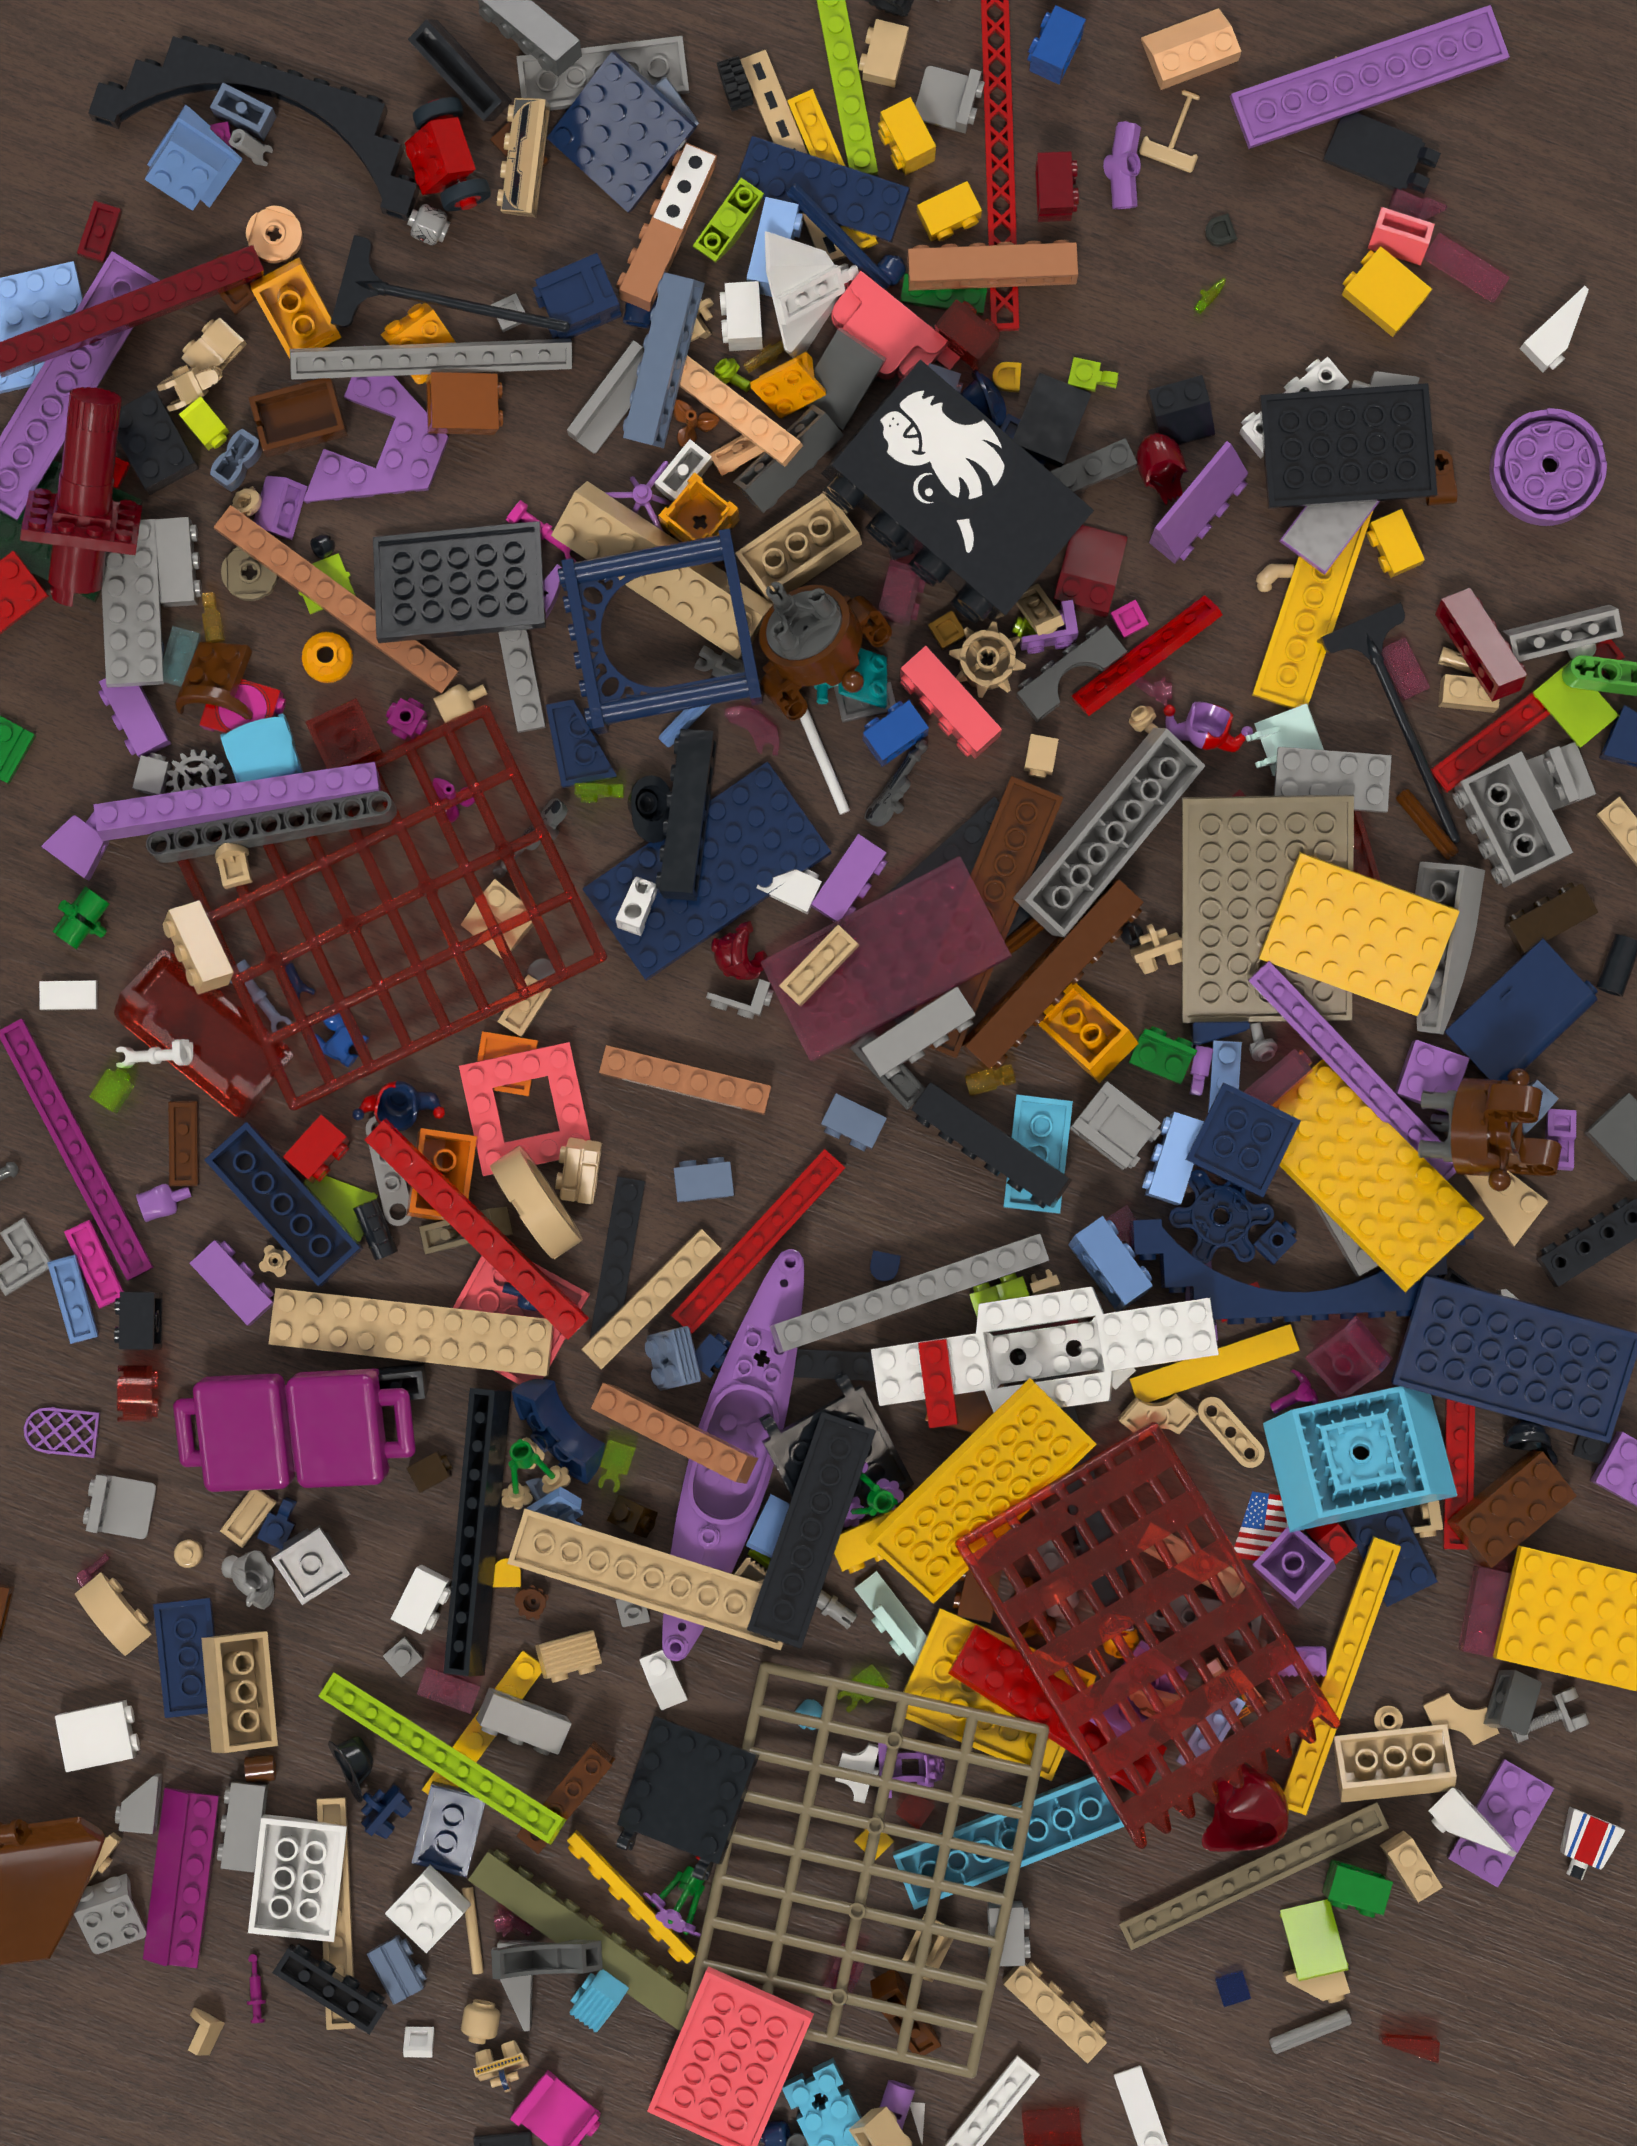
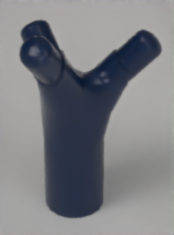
(296, 982)

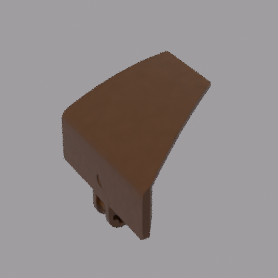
(42, 1883)

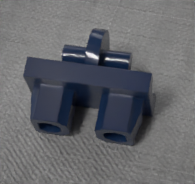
(379, 1809)

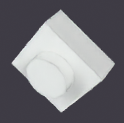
(418, 2042)

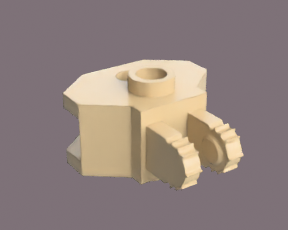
(190, 384)

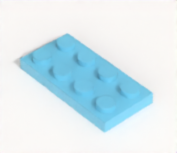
(1043, 1129)

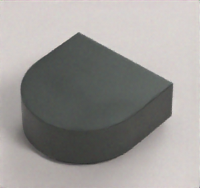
(1220, 231)

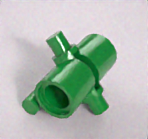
(81, 918)

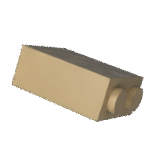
(1411, 1866)

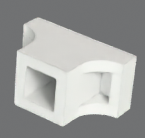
(864, 1762)

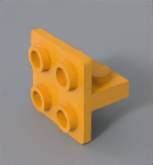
(789, 386)

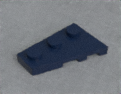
(575, 746)

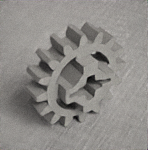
(204, 770)

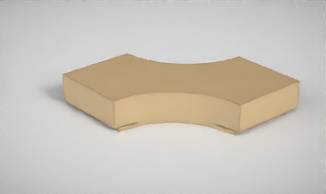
(1169, 1414)
(1468, 1721)

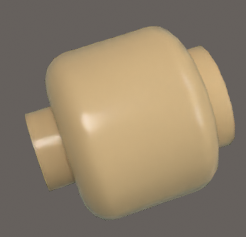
(480, 2021)

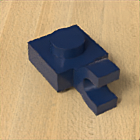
(278, 1527)

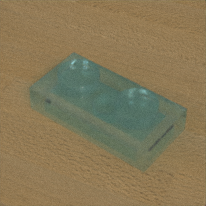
(179, 655)

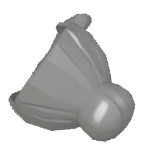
(252, 1577)

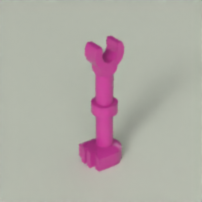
(520, 512)

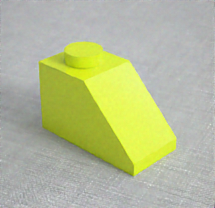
(205, 424)

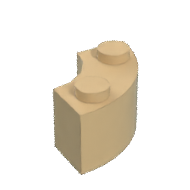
(113, 1613)

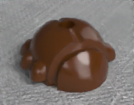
(524, 1598)

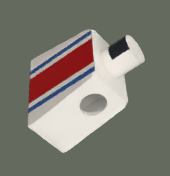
(1588, 1841)

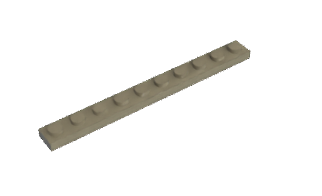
(1253, 1875)

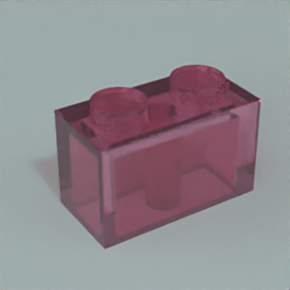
(900, 594)

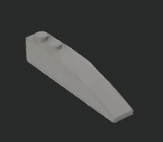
(1461, 889)

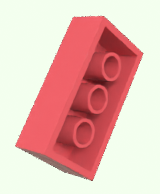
(950, 703)

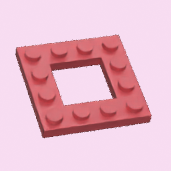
(549, 1061)

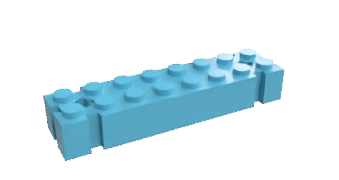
(828, 2122)

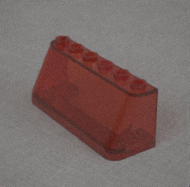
(226, 1051)

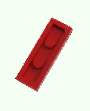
(938, 1383)

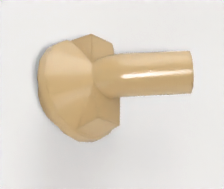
(1142, 719)

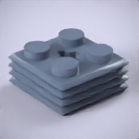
(672, 1358)

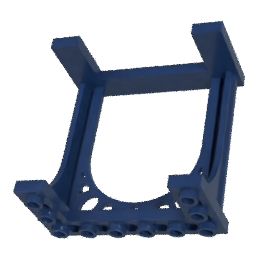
(659, 700)

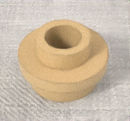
(1384, 1711)

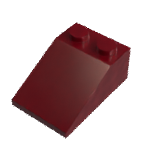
(1090, 570)

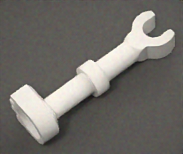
(181, 1054)

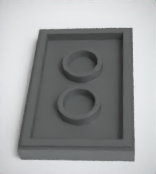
(846, 374)

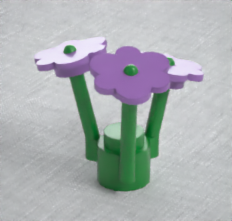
(881, 1499)
(672, 1918)

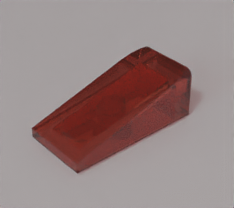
(1418, 2045)

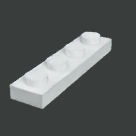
(995, 2104)

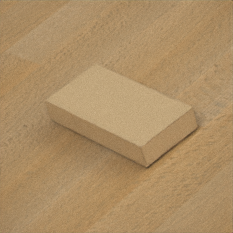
(248, 1517)

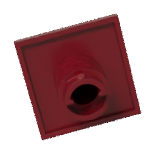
(82, 516)

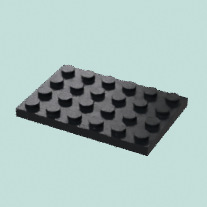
(1348, 445)
(459, 582)

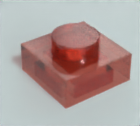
(915, 1810)

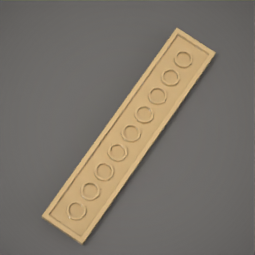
(411, 1332)
(637, 1574)

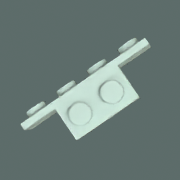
(892, 1617)

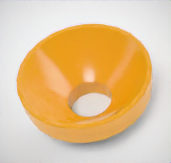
(337, 667)

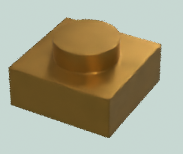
(947, 630)

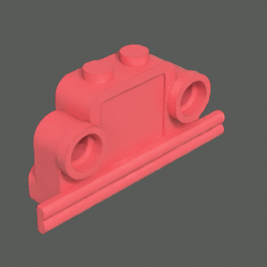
(889, 328)

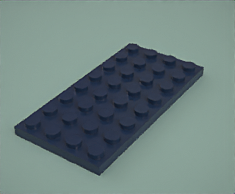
(749, 840)
(1516, 1358)

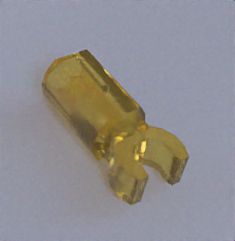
(212, 619)
(989, 1079)

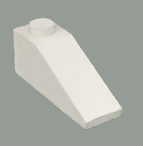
(1553, 337)
(1460, 1817)
(1140, 2107)

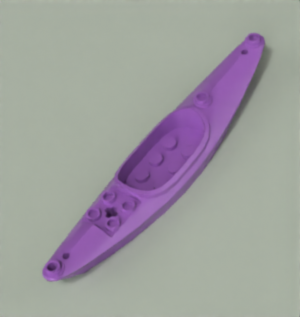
(712, 1509)

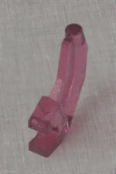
(759, 727)

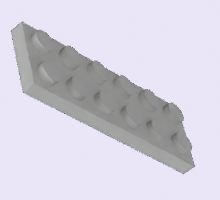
(649, 57)
(133, 614)

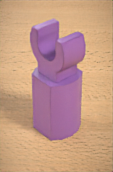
(1200, 1069)

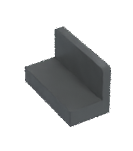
(1512, 1701)

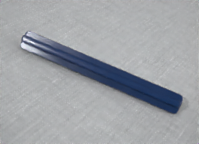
(837, 235)

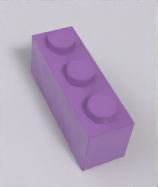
(136, 717)
(850, 879)
(233, 1281)

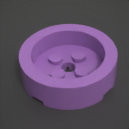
(1540, 495)

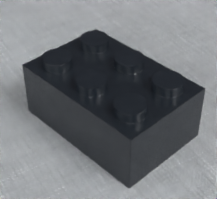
(153, 443)

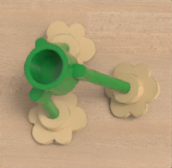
(526, 1455)

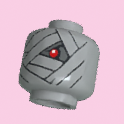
(428, 224)

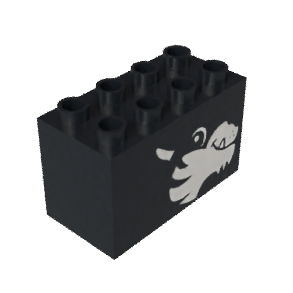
(954, 494)

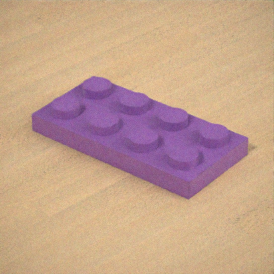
(1512, 1807)

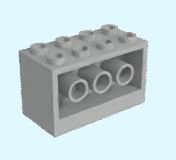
(1525, 807)

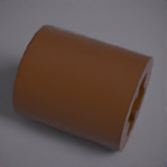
(260, 1768)

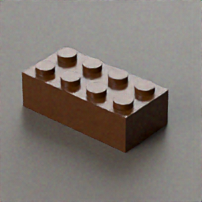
(1511, 1508)

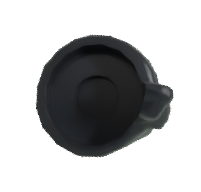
(1530, 1436)

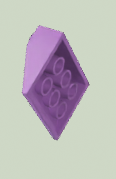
(1199, 504)

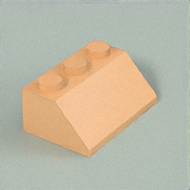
(1191, 48)

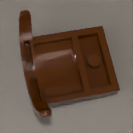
(215, 677)

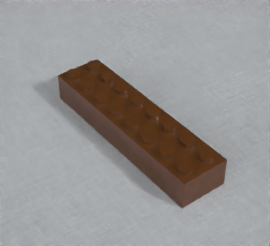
(1050, 975)

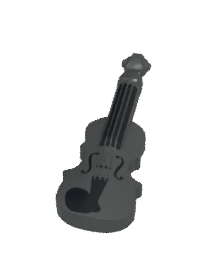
(887, 803)
(552, 815)

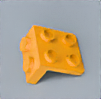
(417, 327)

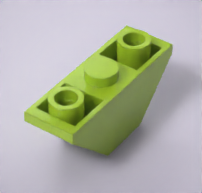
(729, 221)

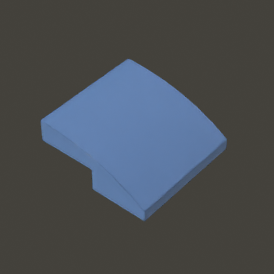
(768, 1526)

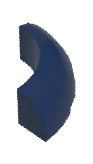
(556, 1430)

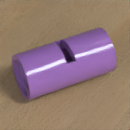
(898, 2099)

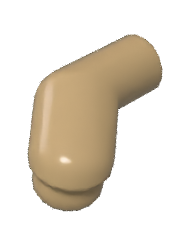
(1271, 573)

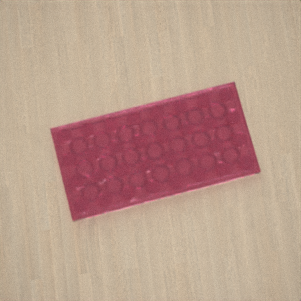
(908, 953)

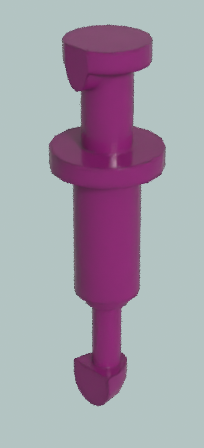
(255, 1991)

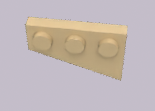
(1511, 1209)

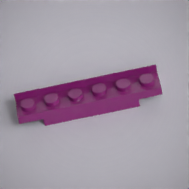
(181, 1878)

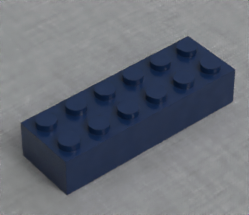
(283, 1204)

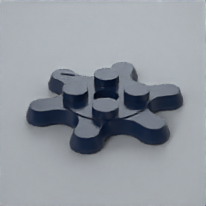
(1211, 1234)

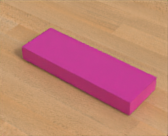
(94, 1263)

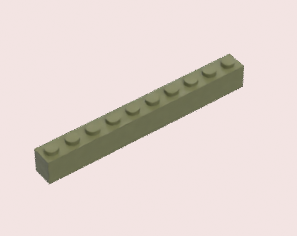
(563, 1922)

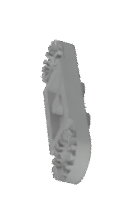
(391, 1185)

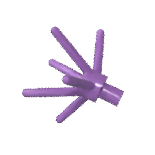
(643, 495)

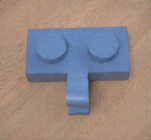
(560, 1505)

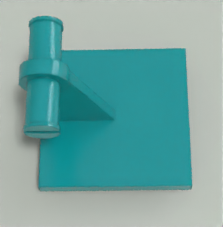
(874, 672)

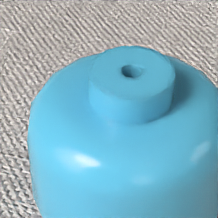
(811, 1708)

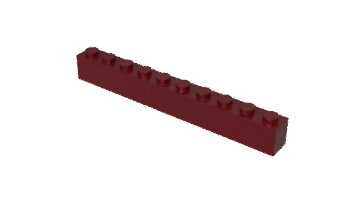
(129, 310)

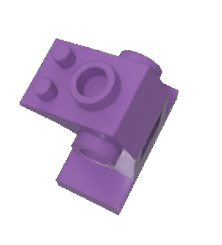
(930, 1767)

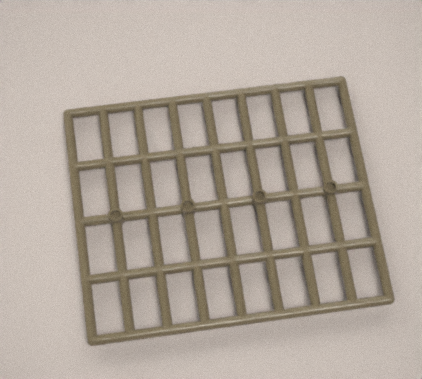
(867, 1868)

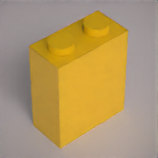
(1385, 290)

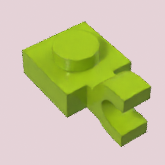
(1087, 374)

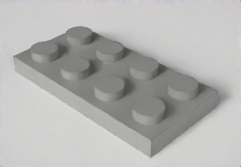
(1334, 773)

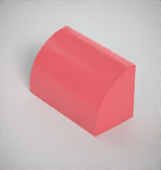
(1401, 235)

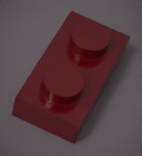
(99, 232)

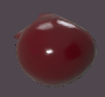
(1159, 463)

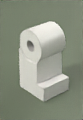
(636, 906)

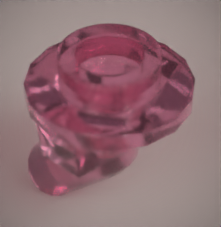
(1161, 691)
(505, 1922)

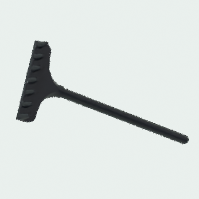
(361, 283)
(1368, 638)

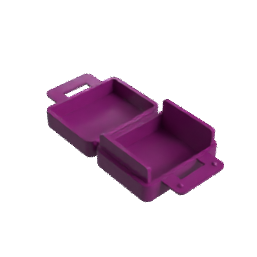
(317, 1425)

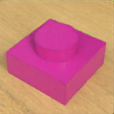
(1129, 619)

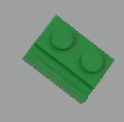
(13, 747)

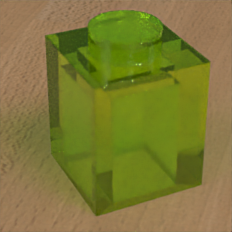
(112, 1089)

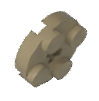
(238, 584)

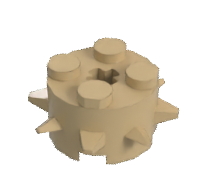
(988, 643)

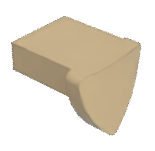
(233, 865)
(206, 2033)

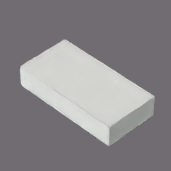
(68, 995)

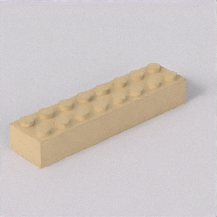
(694, 595)

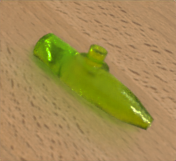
(1209, 296)

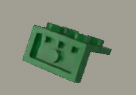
(1163, 1055)

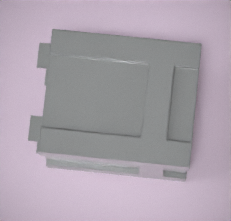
(1116, 1126)

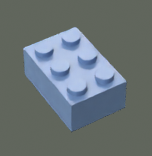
(1111, 1263)

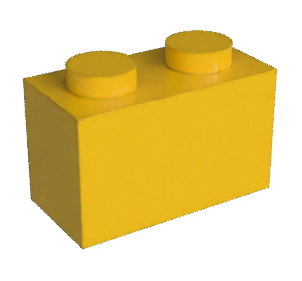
(949, 212)
(1395, 543)

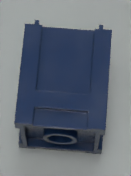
(579, 296)

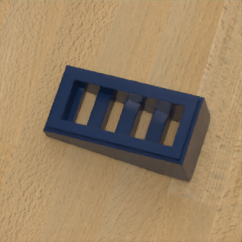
(1208, 1031)

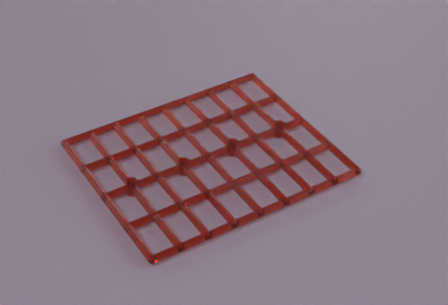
(426, 887)

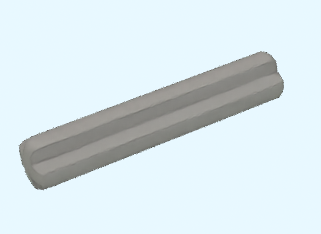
(1310, 2031)

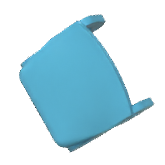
(262, 749)

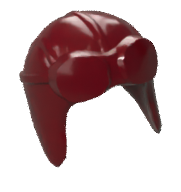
(1248, 1815)

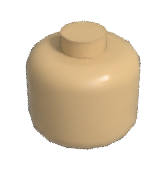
(188, 1553)

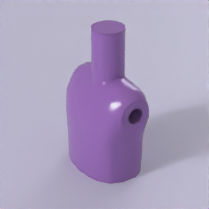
(161, 1201)

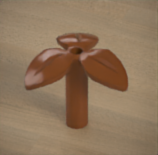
(684, 413)

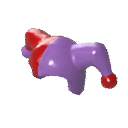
(1206, 727)

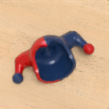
(399, 1105)

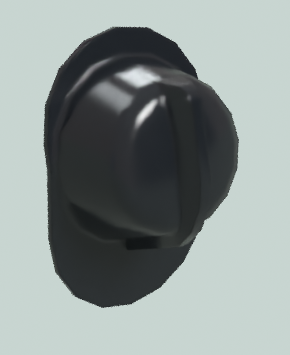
(649, 807)
(354, 1762)

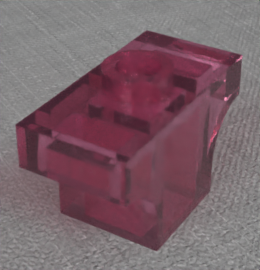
(449, 1689)

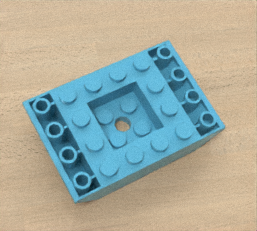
(1328, 1485)

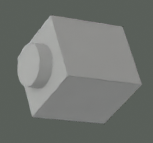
(152, 774)

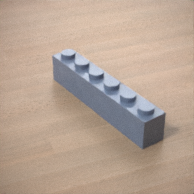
(663, 360)

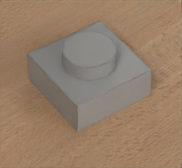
(512, 303)
(403, 1657)

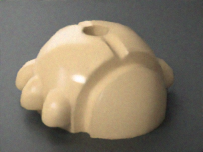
(247, 501)

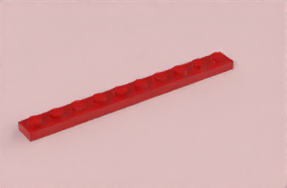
(476, 1228)

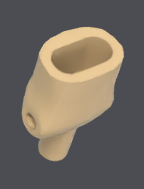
(458, 701)

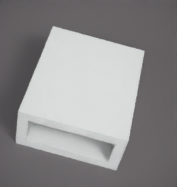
(97, 1735)

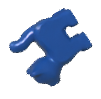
(340, 1043)

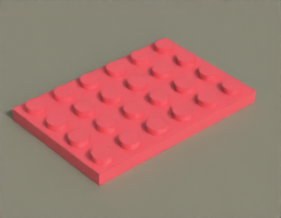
(730, 2061)

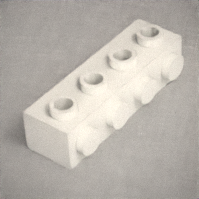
(1320, 377)

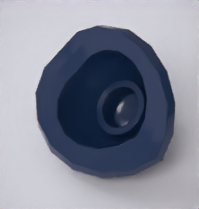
(986, 398)

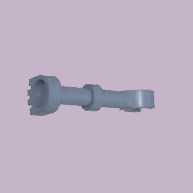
(260, 998)

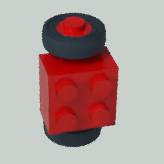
(443, 156)

